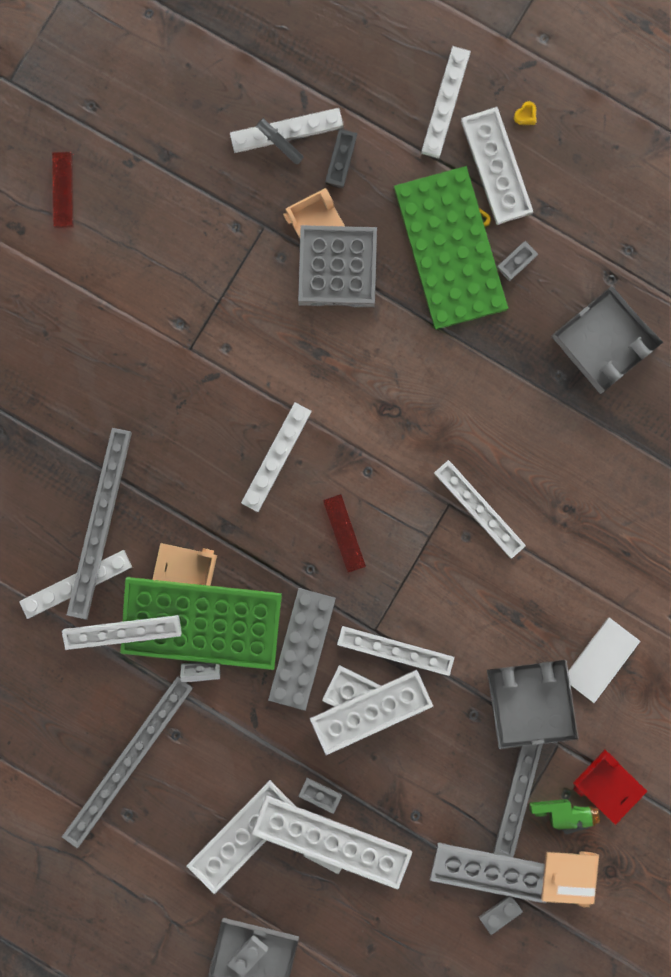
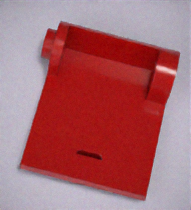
(609, 787)

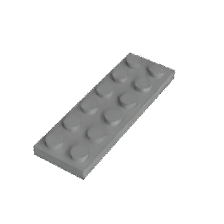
(302, 649)
(488, 872)

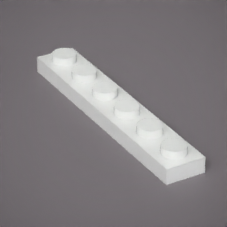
(445, 102)
(289, 129)
(276, 457)
(479, 509)
(63, 589)
(121, 632)
(395, 650)

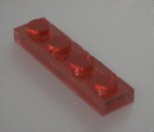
(63, 190)
(344, 533)

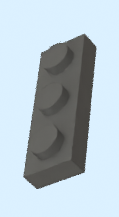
(341, 158)

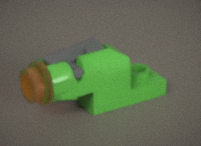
(564, 816)

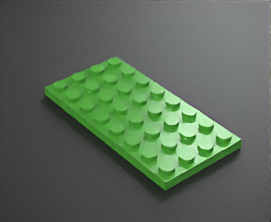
(450, 248)
(215, 622)

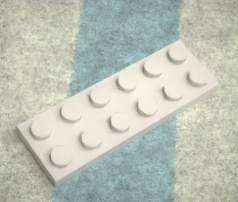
(497, 165)
(371, 712)
(234, 843)

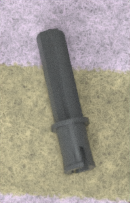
(275, 137)

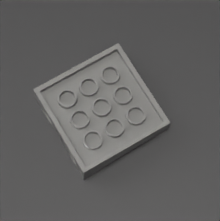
(337, 266)
(606, 339)
(533, 704)
(274, 963)

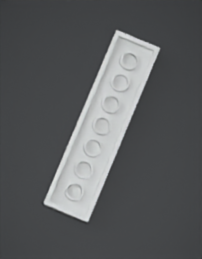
(331, 842)

